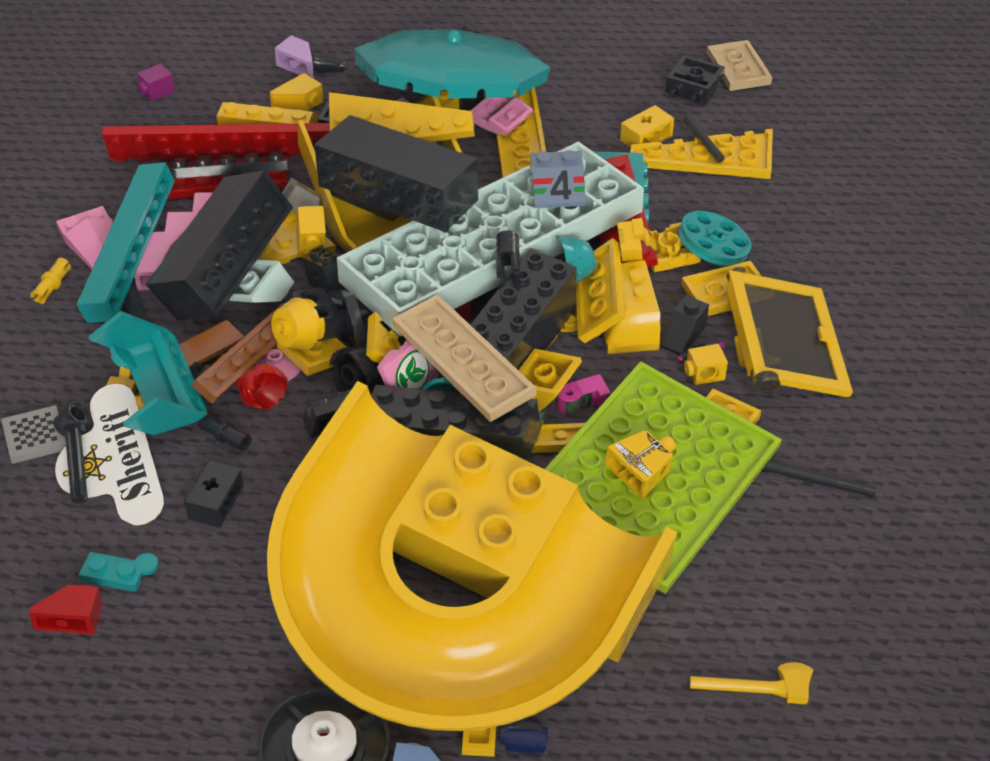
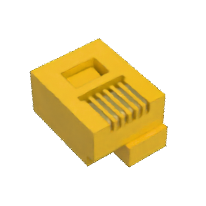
(630, 239)

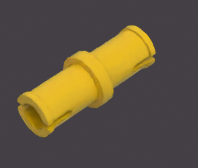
(50, 280)

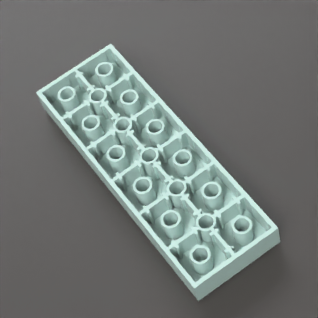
(461, 263)

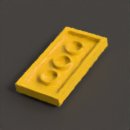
(601, 294)

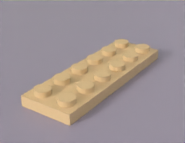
(464, 357)

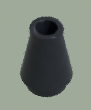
(327, 63)

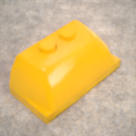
(641, 323)

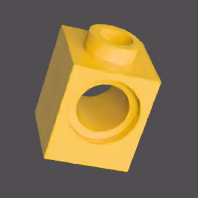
(706, 364)

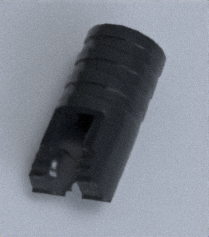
(507, 253)

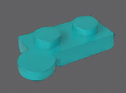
(117, 571)

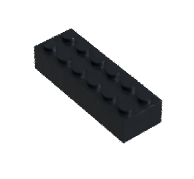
(435, 410)

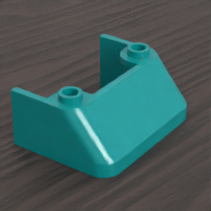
(158, 371)

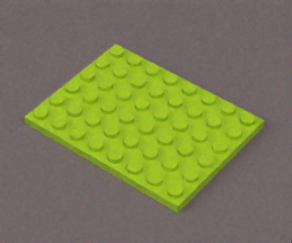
(709, 470)

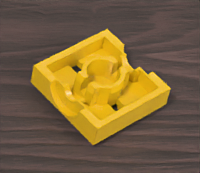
(669, 251)

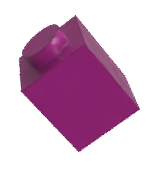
(155, 82)

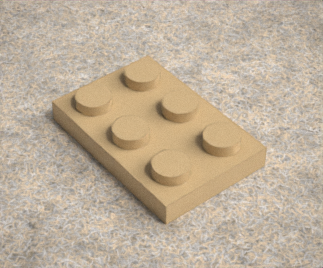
(741, 64)

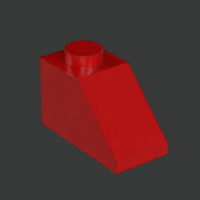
(68, 610)

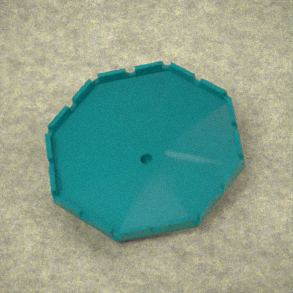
(453, 62)

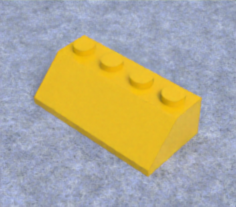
(236, 114)

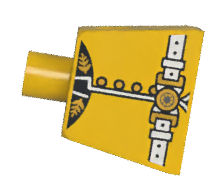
(641, 461)

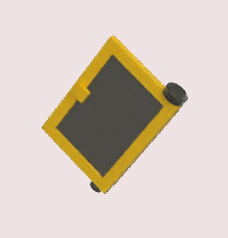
(786, 335)

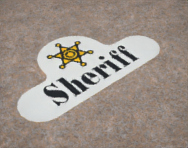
(117, 458)

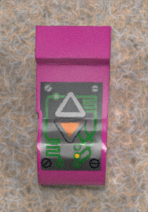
(582, 395)

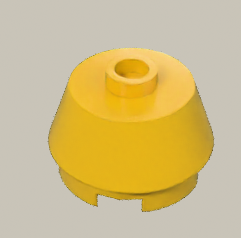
(297, 324)

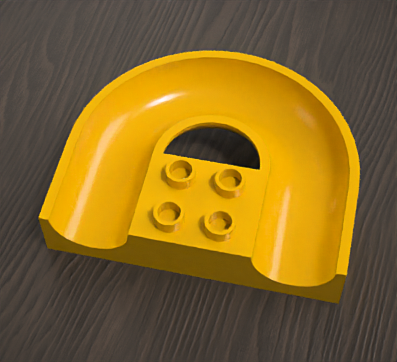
(554, 574)

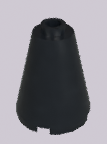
(354, 365)

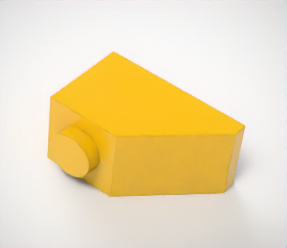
(297, 94)

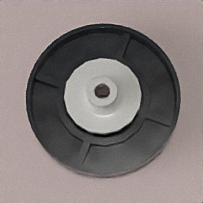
(323, 728)

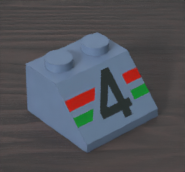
(557, 179)

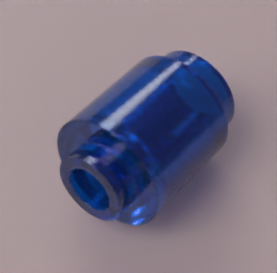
(524, 737)

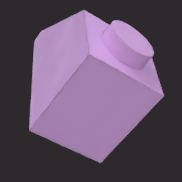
(294, 56)

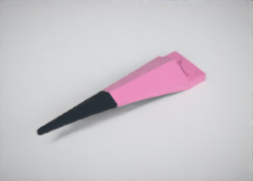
(85, 236)

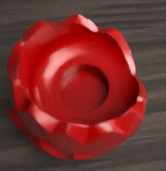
(262, 386)

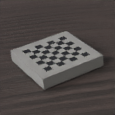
(32, 434)

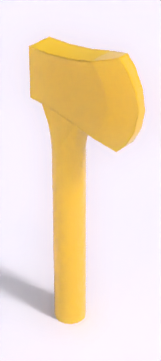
(792, 686)

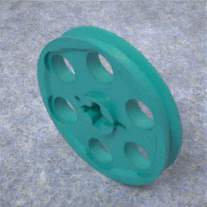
(714, 238)

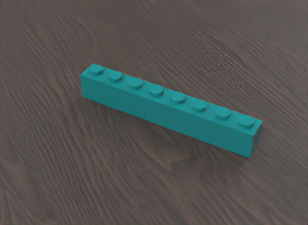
(126, 243)

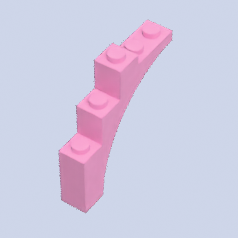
(162, 242)

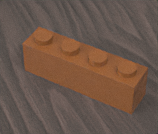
(210, 344)

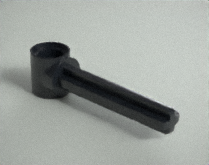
(71, 424)

